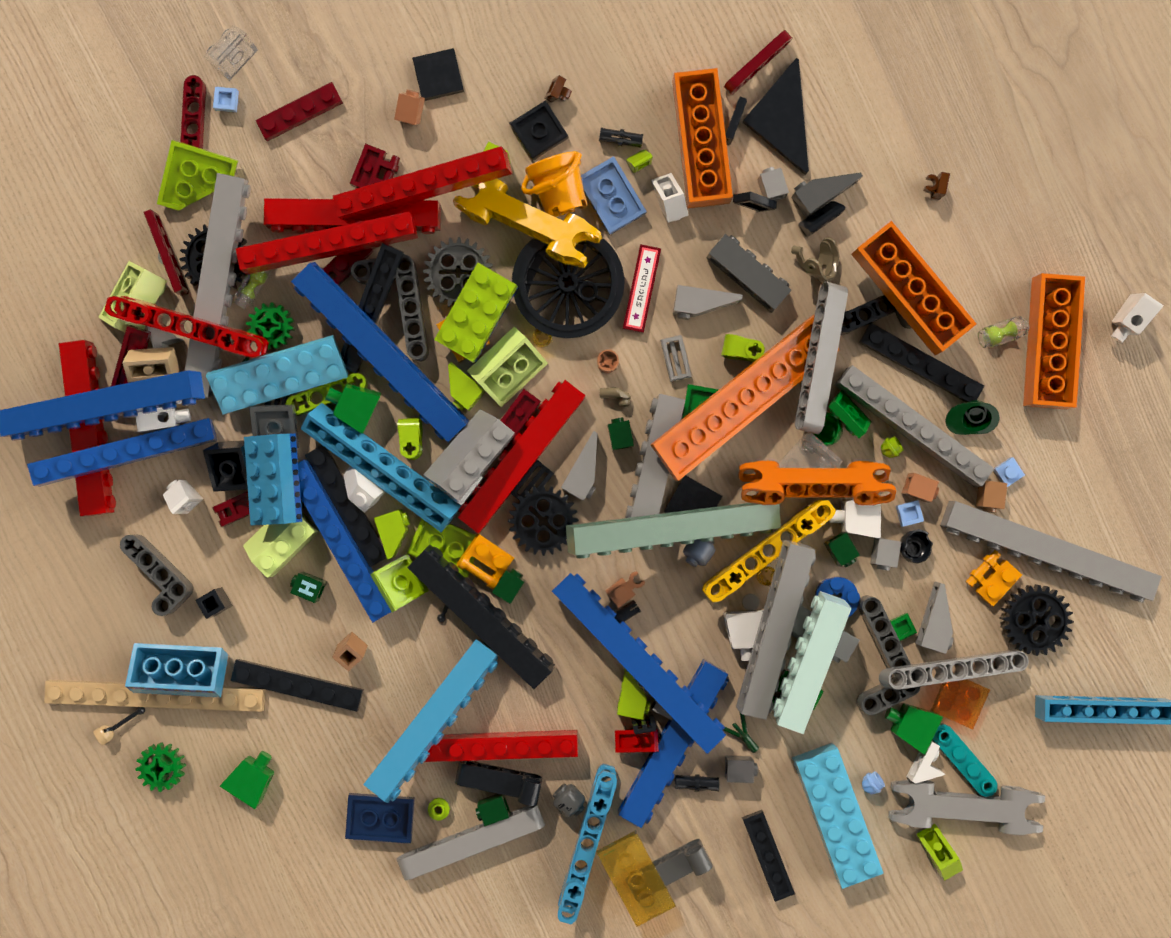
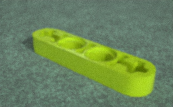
(323, 389)

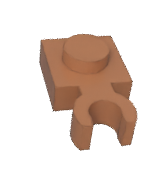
(622, 591)

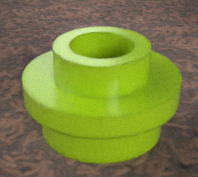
(441, 803)

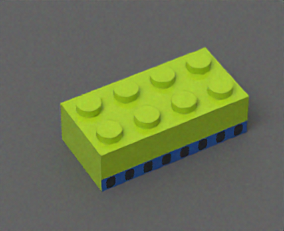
(476, 312)

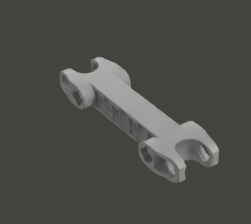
(928, 804)

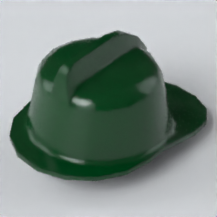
(972, 418)

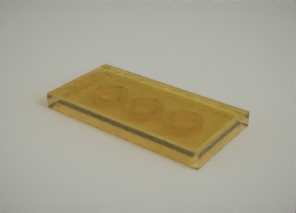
(636, 878)

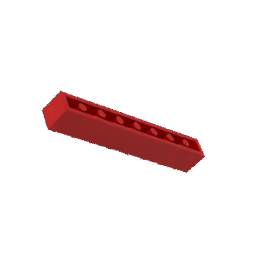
(422, 184)
(322, 214)
(326, 243)
(81, 376)
(522, 456)
(505, 746)

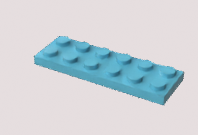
(277, 374)

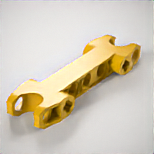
(558, 234)
(793, 527)

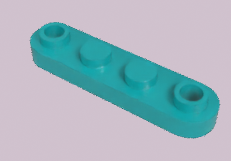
(965, 761)

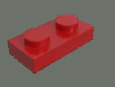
(629, 742)

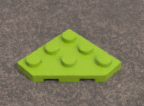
(191, 174)

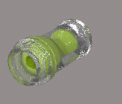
(245, 294)
(993, 335)

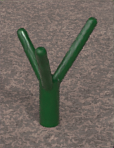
(743, 734)

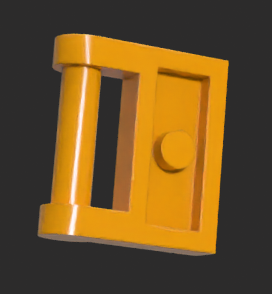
(490, 555)

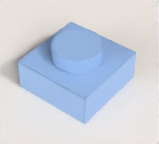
(225, 99)
(1009, 471)
(909, 513)

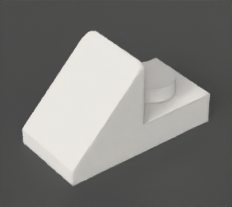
(162, 339)
(922, 769)

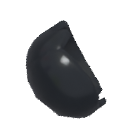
(916, 546)

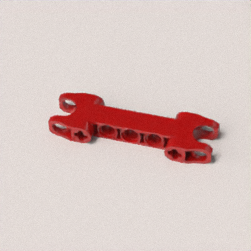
(134, 313)

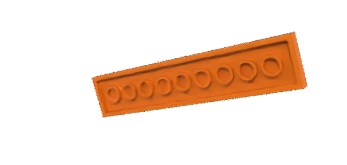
(735, 404)

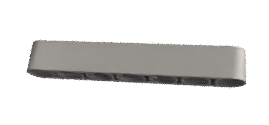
(821, 357)
(963, 671)
(469, 842)

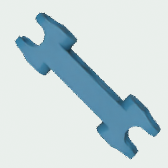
(576, 878)

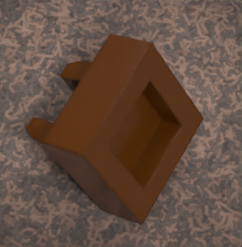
(557, 90)
(940, 185)

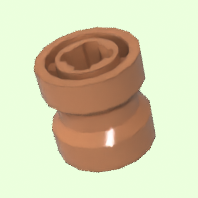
(609, 358)

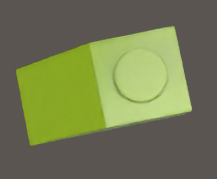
(463, 388)
(392, 531)
(632, 698)
(940, 852)

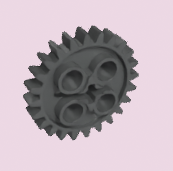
(458, 252)

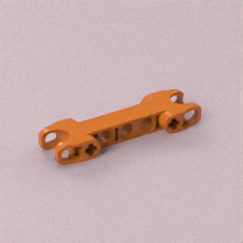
(850, 482)

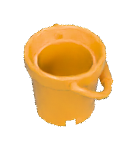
(557, 183)

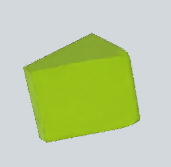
(639, 160)

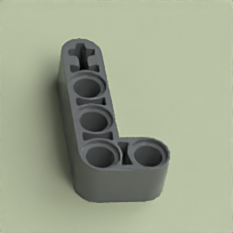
(153, 571)
(683, 861)

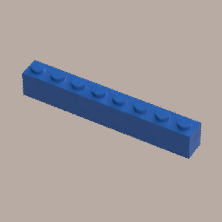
(122, 452)
(340, 542)
(672, 744)

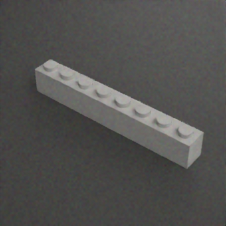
(914, 426)
(775, 629)

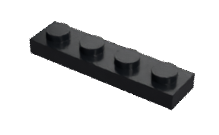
(768, 855)

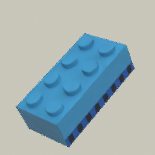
(273, 479)
(177, 670)

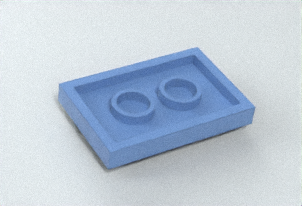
(612, 195)

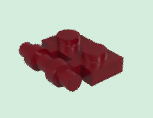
(370, 165)

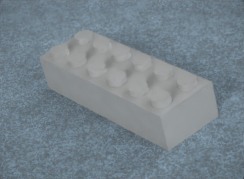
(652, 472)

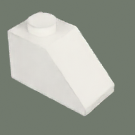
(670, 197)
(361, 489)
(181, 497)

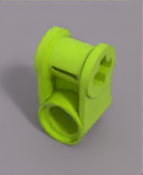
(738, 348)
(410, 433)

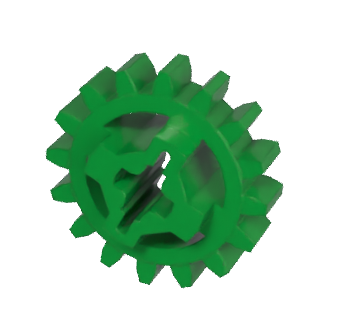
(269, 318)
(156, 775)

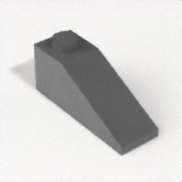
(821, 191)

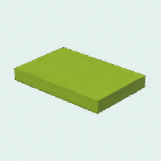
(451, 542)

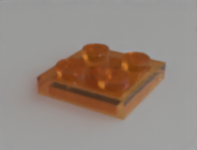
(961, 701)

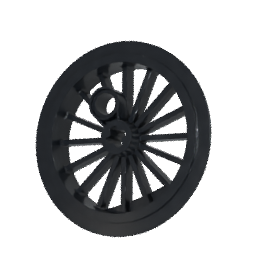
(528, 265)

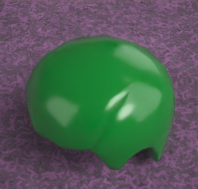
(831, 430)

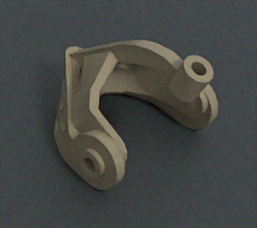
(828, 257)

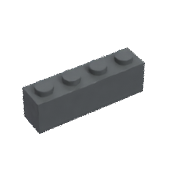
(749, 273)

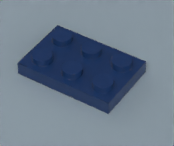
(377, 820)

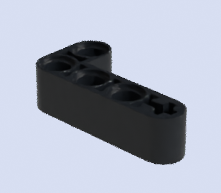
(873, 313)
(500, 780)

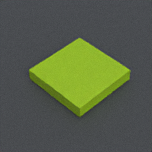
(398, 583)

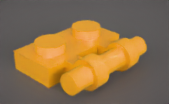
(998, 582)

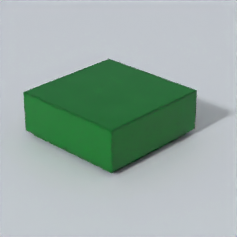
(903, 626)

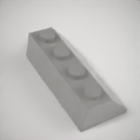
(469, 455)

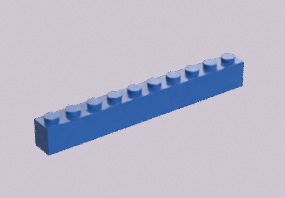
(379, 351)
(102, 404)
(639, 663)

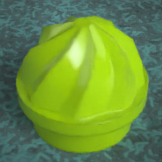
(891, 447)

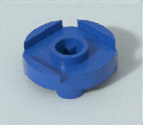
(841, 585)

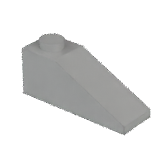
(698, 301)
(582, 475)
(936, 623)

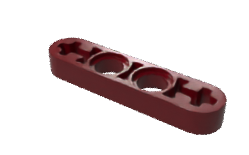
(758, 62)
(193, 118)

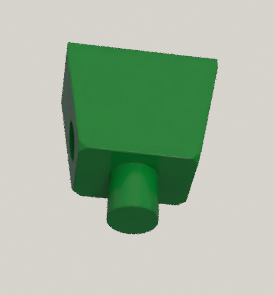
(354, 405)
(914, 725)
(250, 779)

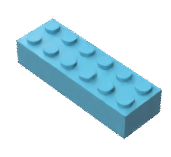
(837, 815)

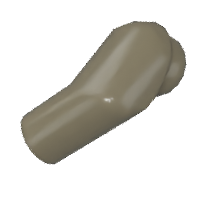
(624, 397)

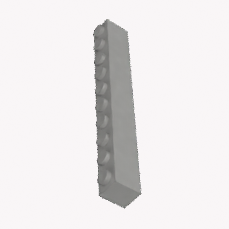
(217, 270)
(1050, 550)

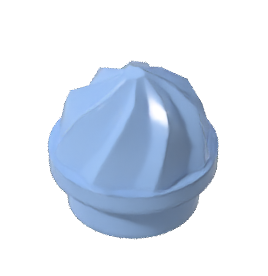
(872, 783)

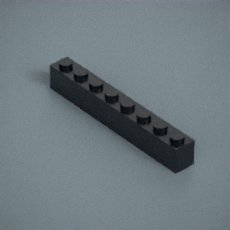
(482, 616)

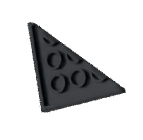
(780, 118)

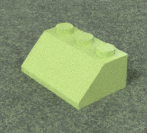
(138, 284)
(507, 366)
(278, 543)

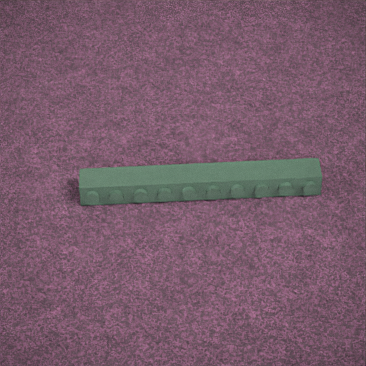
(671, 527)

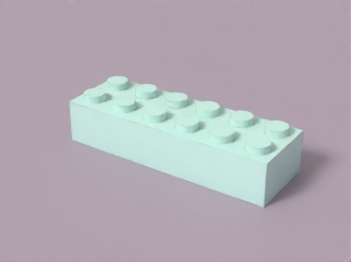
(811, 661)

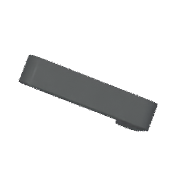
(405, 298)
(889, 658)

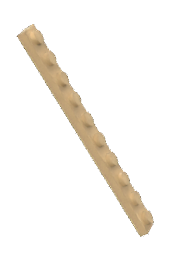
(118, 695)

